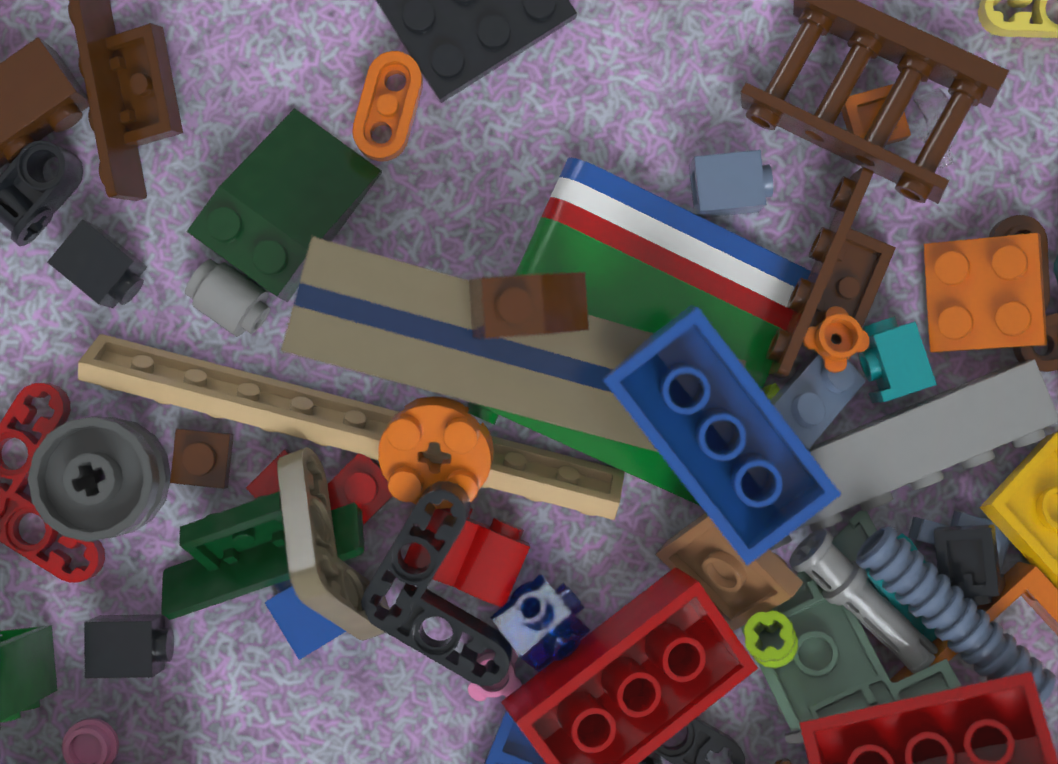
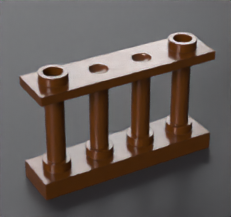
(918, 58)

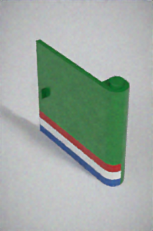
(643, 270)

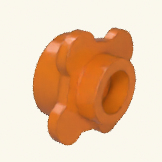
(847, 328)

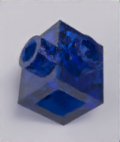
(542, 622)

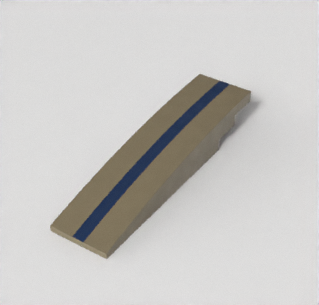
(419, 332)

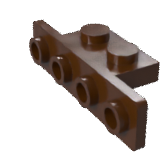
(127, 93)
(844, 274)

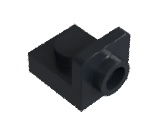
(970, 560)

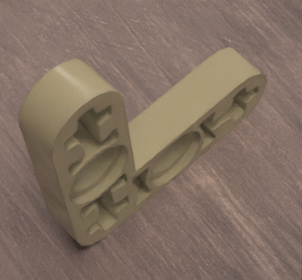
(314, 569)

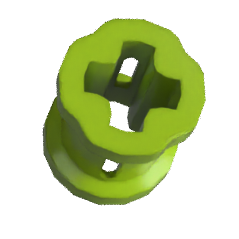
(771, 622)

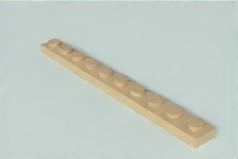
(333, 421)

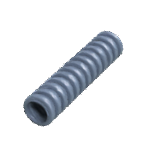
(948, 612)

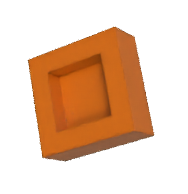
(862, 109)

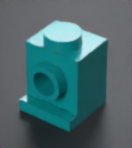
(895, 360)

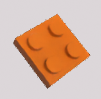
(985, 293)

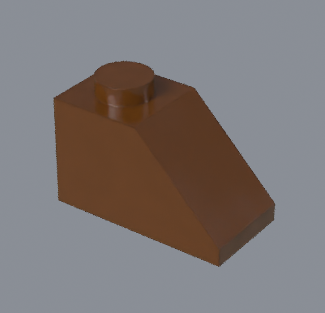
(528, 305)

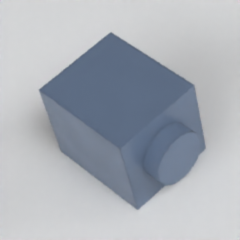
(730, 183)

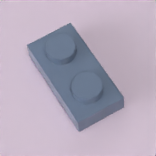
(815, 397)

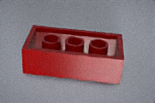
(633, 678)
(962, 725)

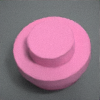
(90, 743)

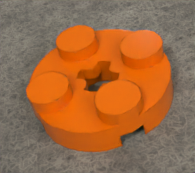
(441, 422)

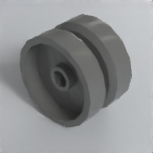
(68, 486)

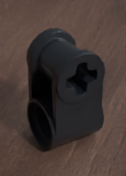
(26, 197)

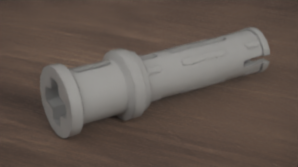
(848, 586)

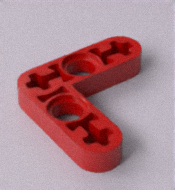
(16, 503)

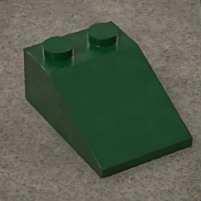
(279, 198)

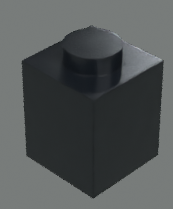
(99, 265)
(127, 646)

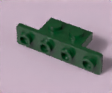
(243, 553)

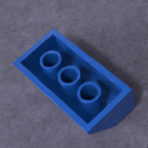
(721, 434)

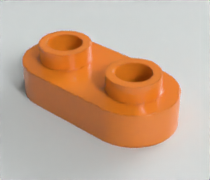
(386, 107)

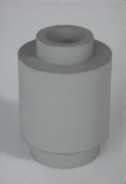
(228, 297)

